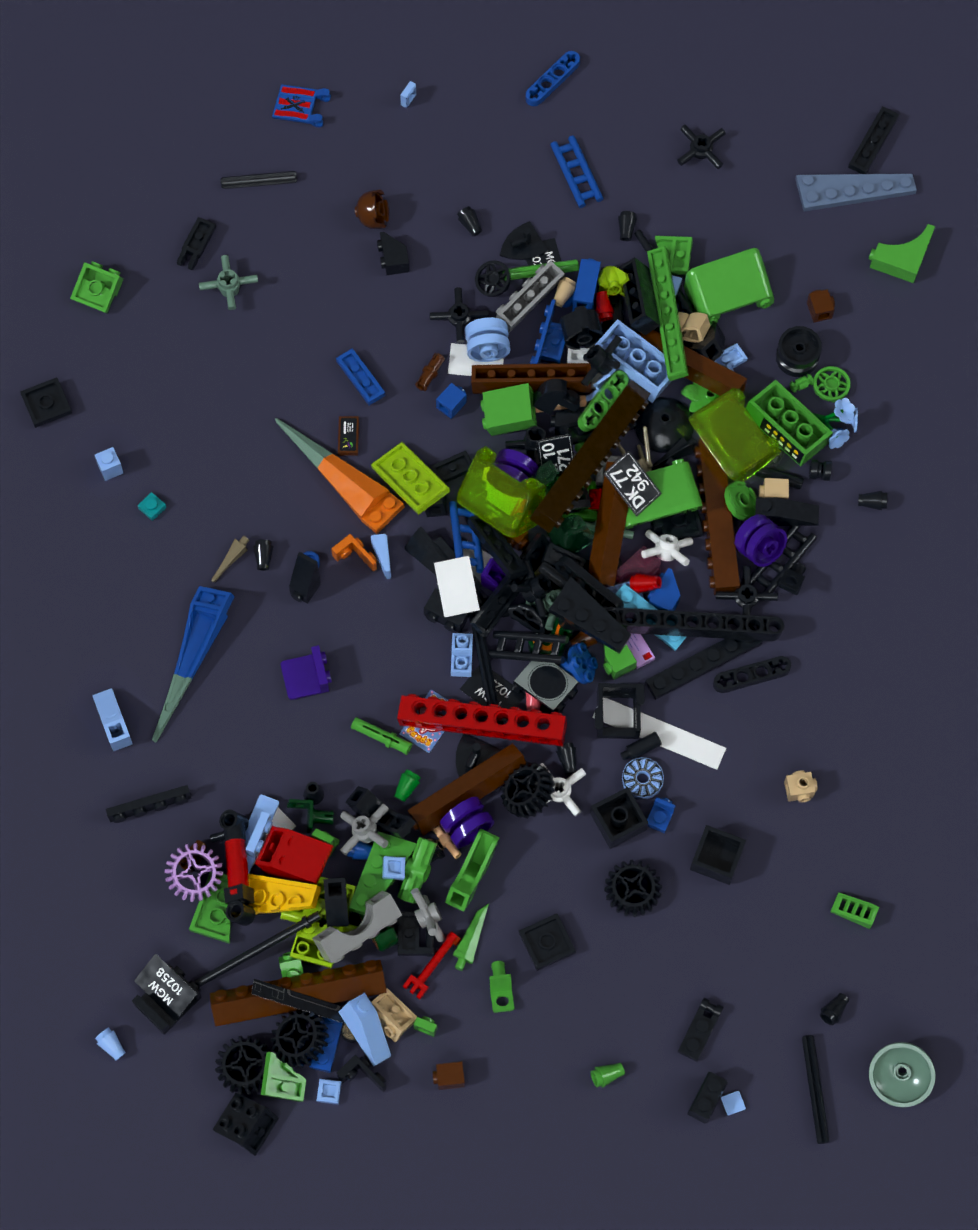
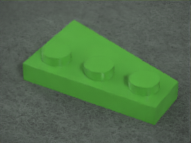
(210, 913)

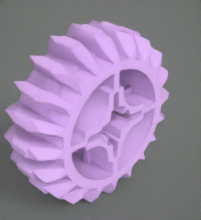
(189, 855)

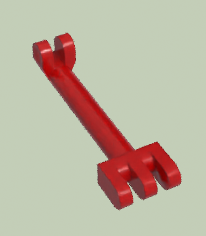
(419, 982)

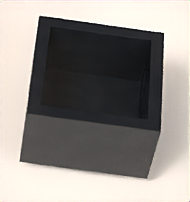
(717, 854)

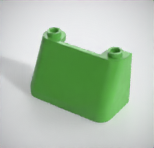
(729, 284)
(677, 495)

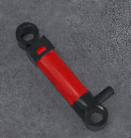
(238, 893)

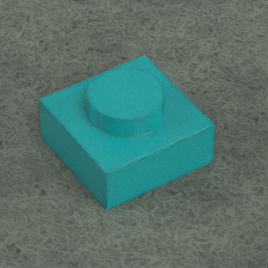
(151, 506)

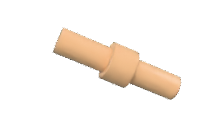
(445, 840)

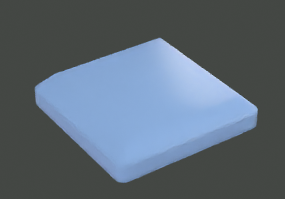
(733, 1103)

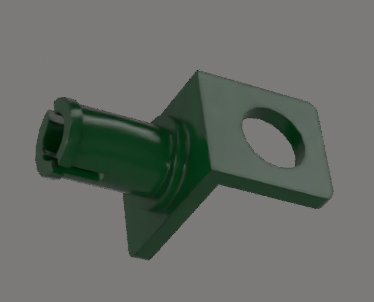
(313, 815)

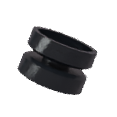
(798, 351)

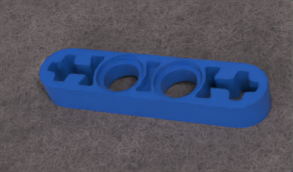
(555, 80)

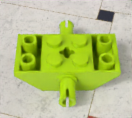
(304, 946)

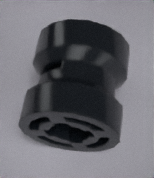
(815, 470)

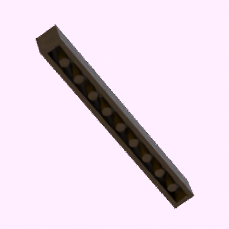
(589, 457)

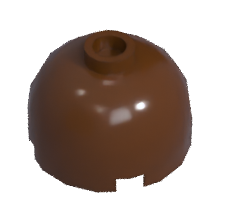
(372, 209)

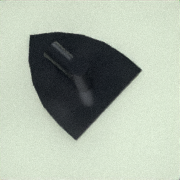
(523, 243)
(472, 753)

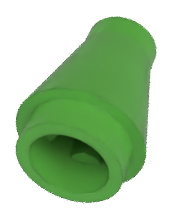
(606, 1074)

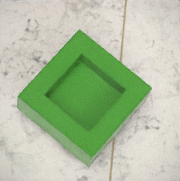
(425, 1025)

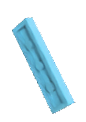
(635, 601)

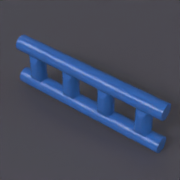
(573, 181)
(459, 545)

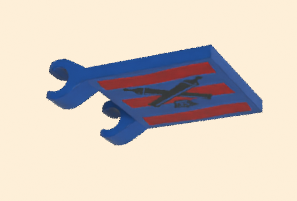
(298, 103)

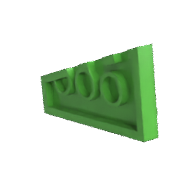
(371, 877)

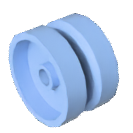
(487, 339)

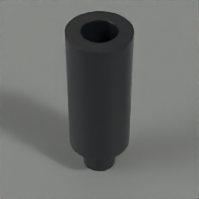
(641, 746)

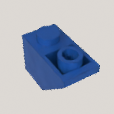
(668, 595)

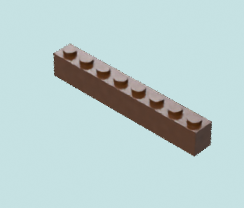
(717, 522)
(327, 985)

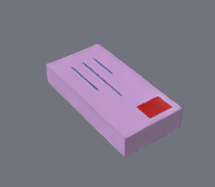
(640, 650)

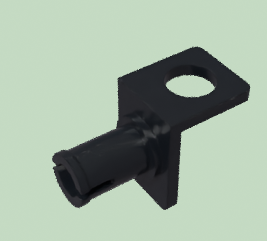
(793, 579)

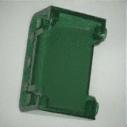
(573, 532)

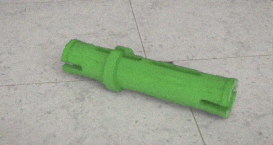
(389, 739)

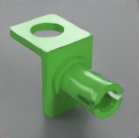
(500, 987)

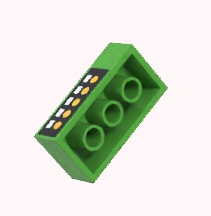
(789, 422)

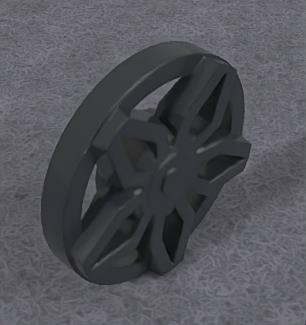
(493, 278)

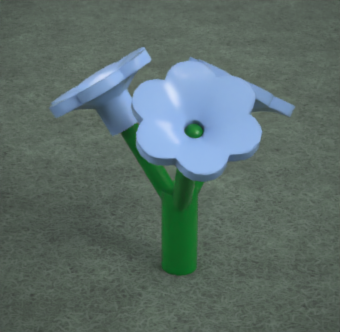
(844, 413)

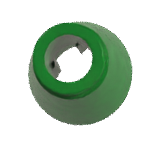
(406, 785)

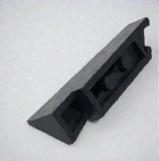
(431, 551)

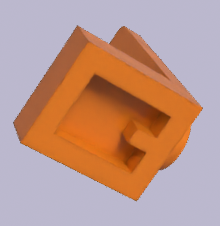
(349, 543)

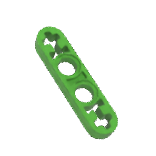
(604, 402)

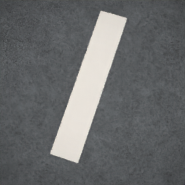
(670, 736)

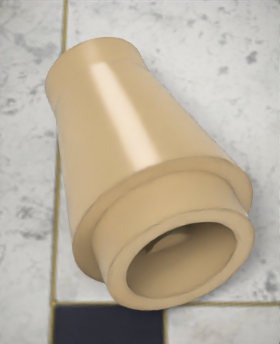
(564, 291)

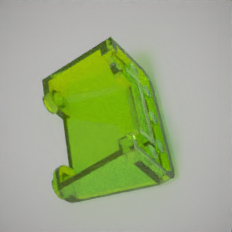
(734, 436)
(498, 496)

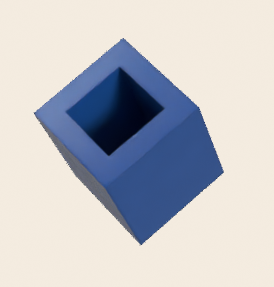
(451, 400)

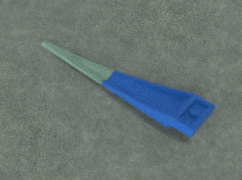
(204, 622)

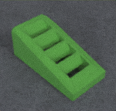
(873, 909)

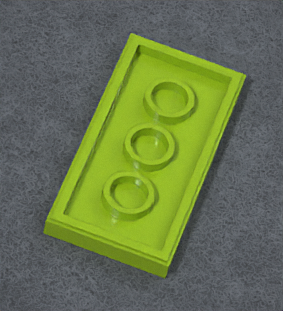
(410, 478)

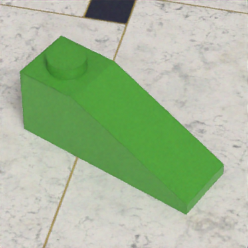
(618, 664)

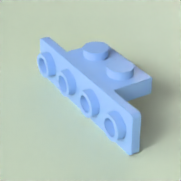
(258, 826)

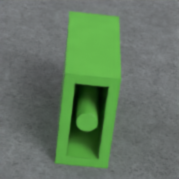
(508, 409)

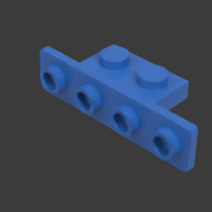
(552, 341)

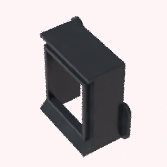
(613, 690)

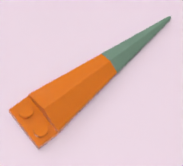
(366, 497)

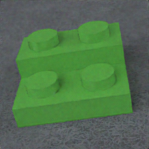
(97, 286)

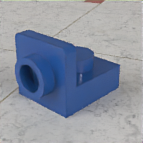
(661, 814)

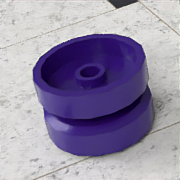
(516, 464)
(760, 540)
(466, 821)

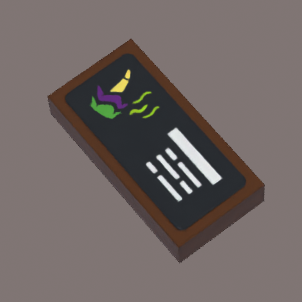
(348, 436)

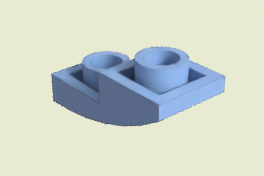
(461, 654)

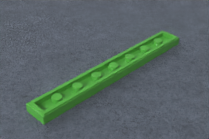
(668, 313)

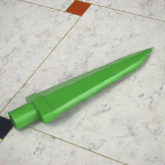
(467, 947)

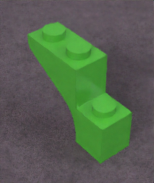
(473, 870)

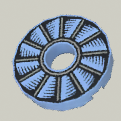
(647, 767)

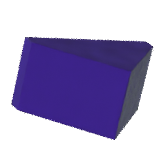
(491, 575)

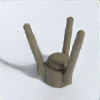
(646, 462)

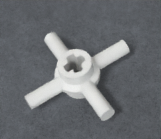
(667, 547)
(566, 784)

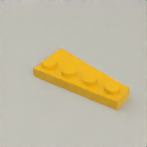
(282, 895)

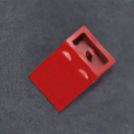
(293, 855)

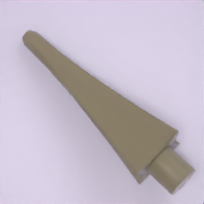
(236, 550)

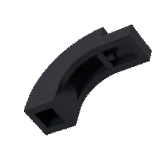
(391, 823)

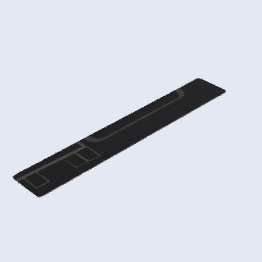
(297, 1000)

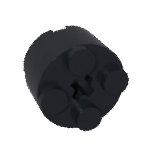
(581, 328)

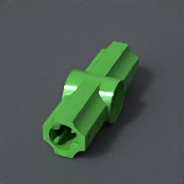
(417, 869)

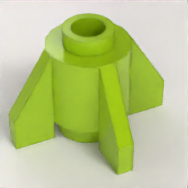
(612, 280)

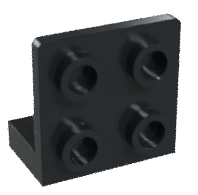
(246, 1123)

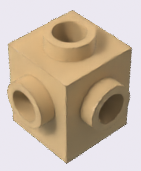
(800, 786)

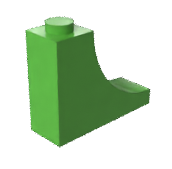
(903, 259)

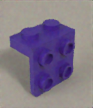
(306, 675)

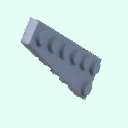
(846, 189)

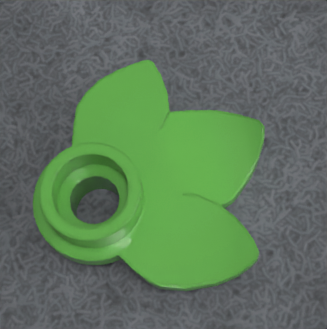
(698, 396)

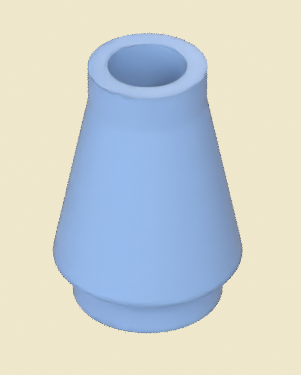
(110, 1043)

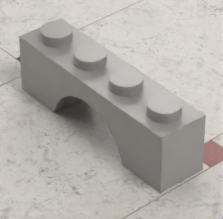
(379, 913)

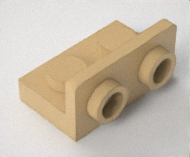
(393, 1015)

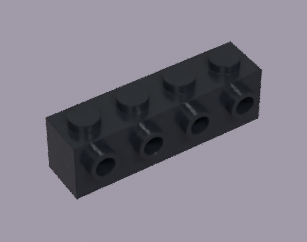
(640, 297)

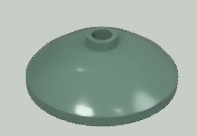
(902, 1088)

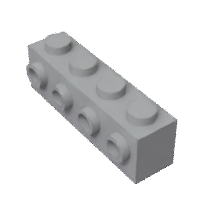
(531, 294)

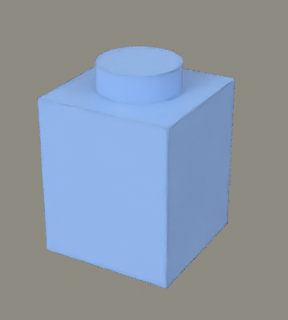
(109, 464)

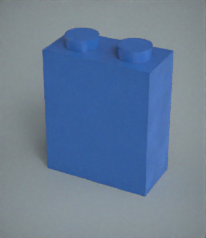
(586, 284)

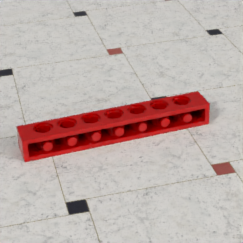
(489, 728)

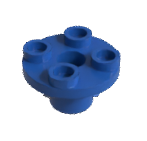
(580, 663)

